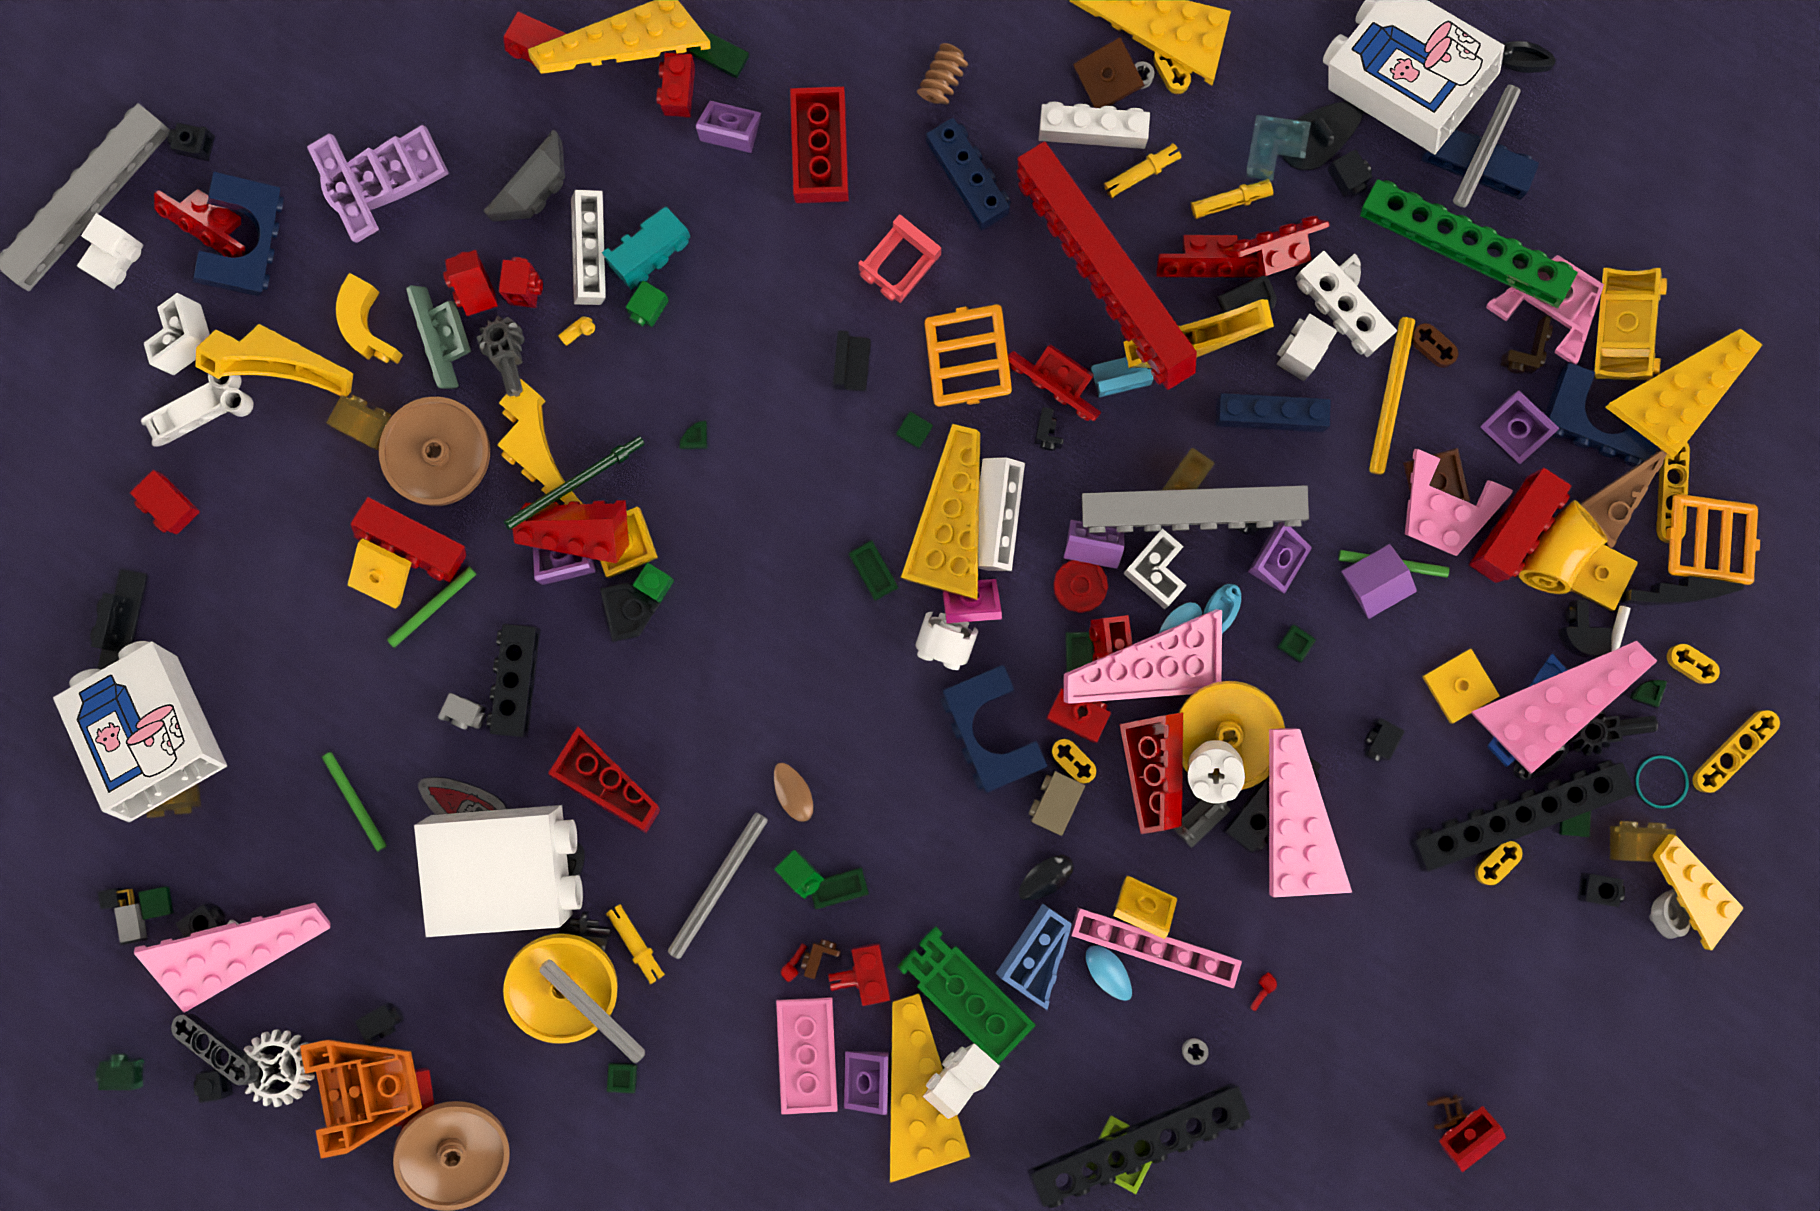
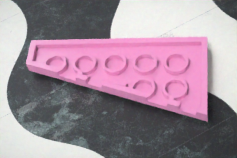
(1301, 840)

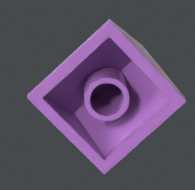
(728, 126)
(1519, 427)
(1094, 548)
(1280, 557)
(557, 566)
(1379, 580)
(866, 1081)

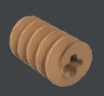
(942, 74)

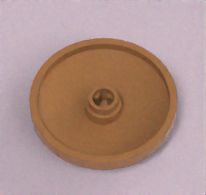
(434, 451)
(451, 1156)

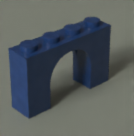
(260, 205)
(1568, 413)
(991, 768)

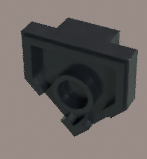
(1248, 293)
(626, 611)

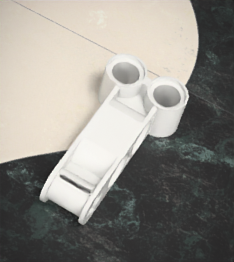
(196, 409)

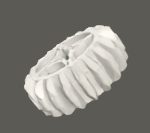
(296, 1078)

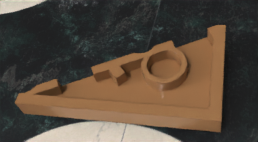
(1616, 502)

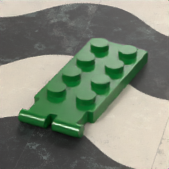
(967, 996)

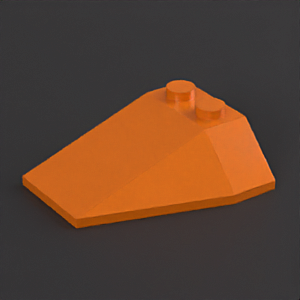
(360, 1091)

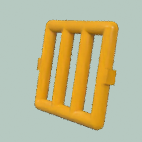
(1001, 362)
(1727, 509)

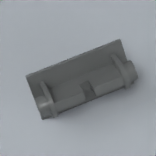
(1201, 820)

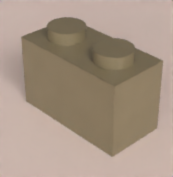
(1056, 803)

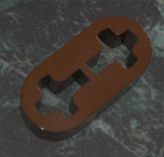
(1439, 341)

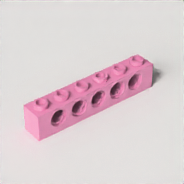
(1147, 946)

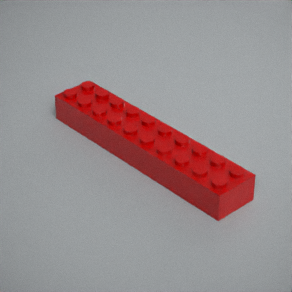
(1106, 267)

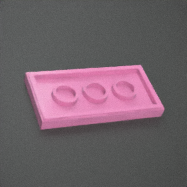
(807, 1055)

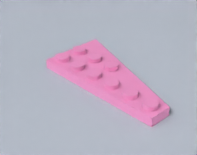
(1161, 665)
(1550, 713)
(221, 956)

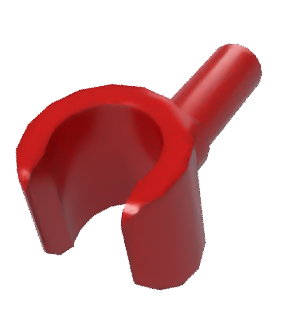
(789, 972)
(1269, 984)

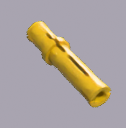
(1151, 165)
(1241, 196)
(635, 944)

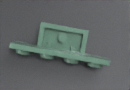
(441, 334)

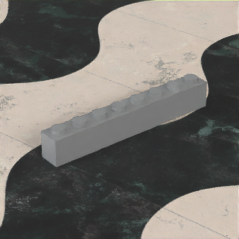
(82, 197)
(1195, 507)

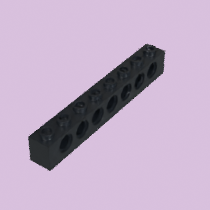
(1615, 786)
(1233, 1116)

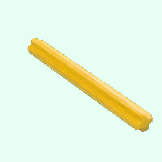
(1392, 395)

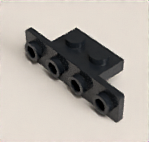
(118, 616)

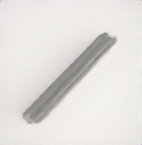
(717, 885)

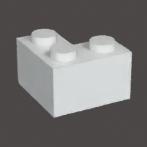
(110, 251)
(181, 333)
(1305, 349)
(1150, 570)
(962, 1076)

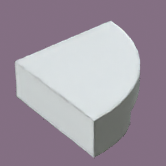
(1352, 269)

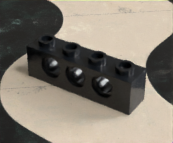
(522, 695)
(1239, 827)

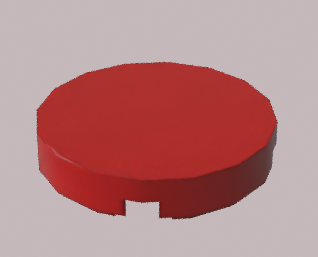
(1080, 586)

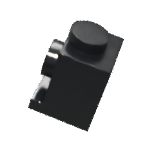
(199, 144)
(1382, 740)
(379, 1022)
(209, 1086)

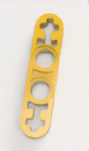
(1668, 489)
(1733, 748)

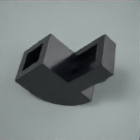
(1581, 638)

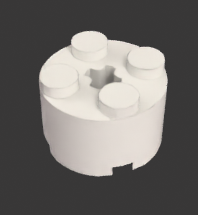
(945, 641)
(1218, 787)

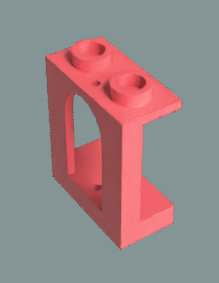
(901, 229)

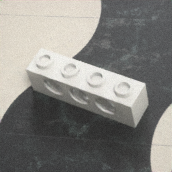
(587, 247)
(1343, 289)

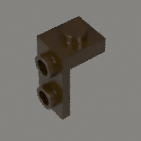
(1521, 362)

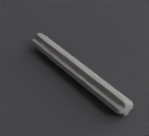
(1486, 146)
(592, 1011)

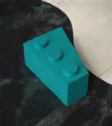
(647, 248)

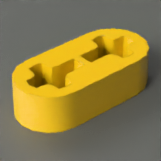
(1167, 74)
(1696, 658)
(1069, 765)
(1503, 867)

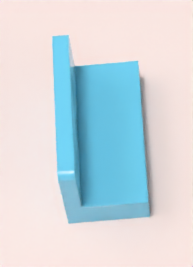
(1117, 377)

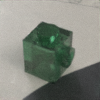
(120, 1073)

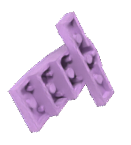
(375, 176)

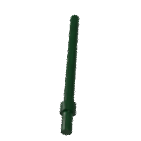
(617, 455)

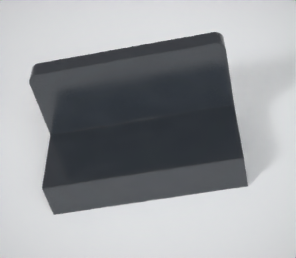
(851, 362)

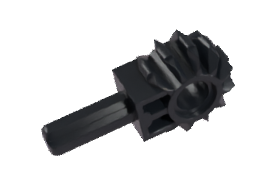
(1611, 730)

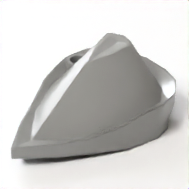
(1669, 916)

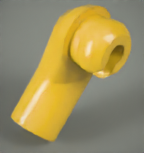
(582, 325)

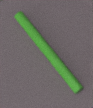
(1416, 567)
(431, 607)
(354, 801)

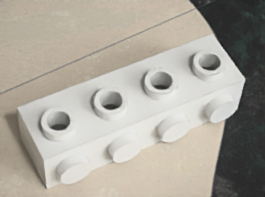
(1094, 125)
(998, 512)

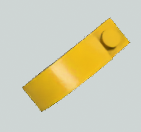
(352, 314)

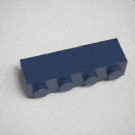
(1504, 172)
(1272, 412)

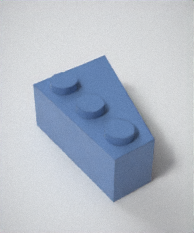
(1036, 956)

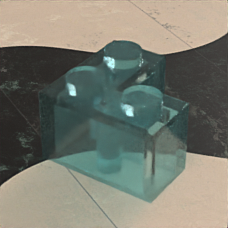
(1272, 138)

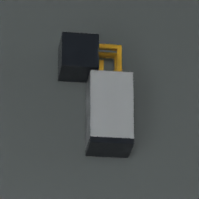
(129, 918)

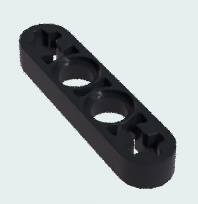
(217, 1044)

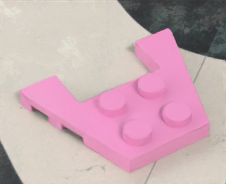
(1574, 312)
(1442, 518)

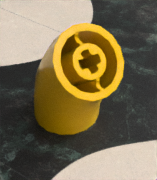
(1563, 550)

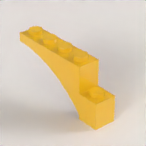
(1217, 331)
(270, 354)
(528, 443)

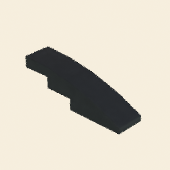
(1689, 590)

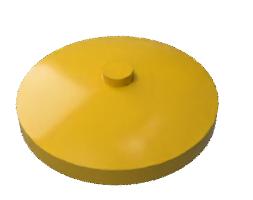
(1234, 715)
(542, 1008)

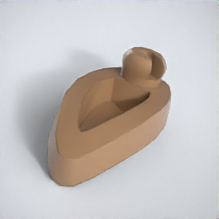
(793, 792)

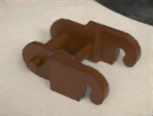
(1450, 1120)

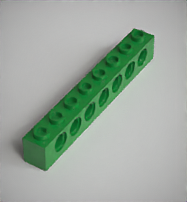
(1473, 256)

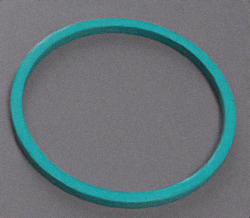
(1639, 791)

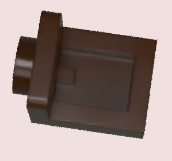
(812, 960)

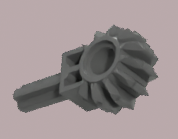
(501, 344)

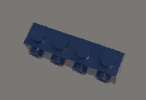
(967, 173)

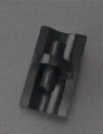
(588, 929)

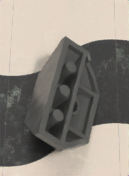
(531, 184)

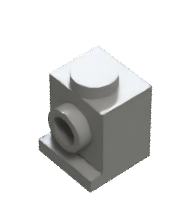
(463, 712)

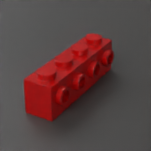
(408, 539)

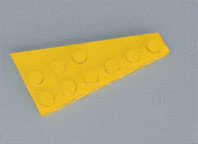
(1175, 28)
(623, 37)
(1680, 398)
(948, 532)
(919, 1132)

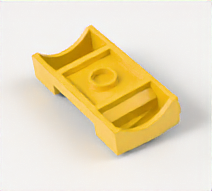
(1629, 324)

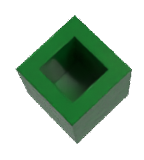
(646, 304)
(653, 582)
(799, 874)

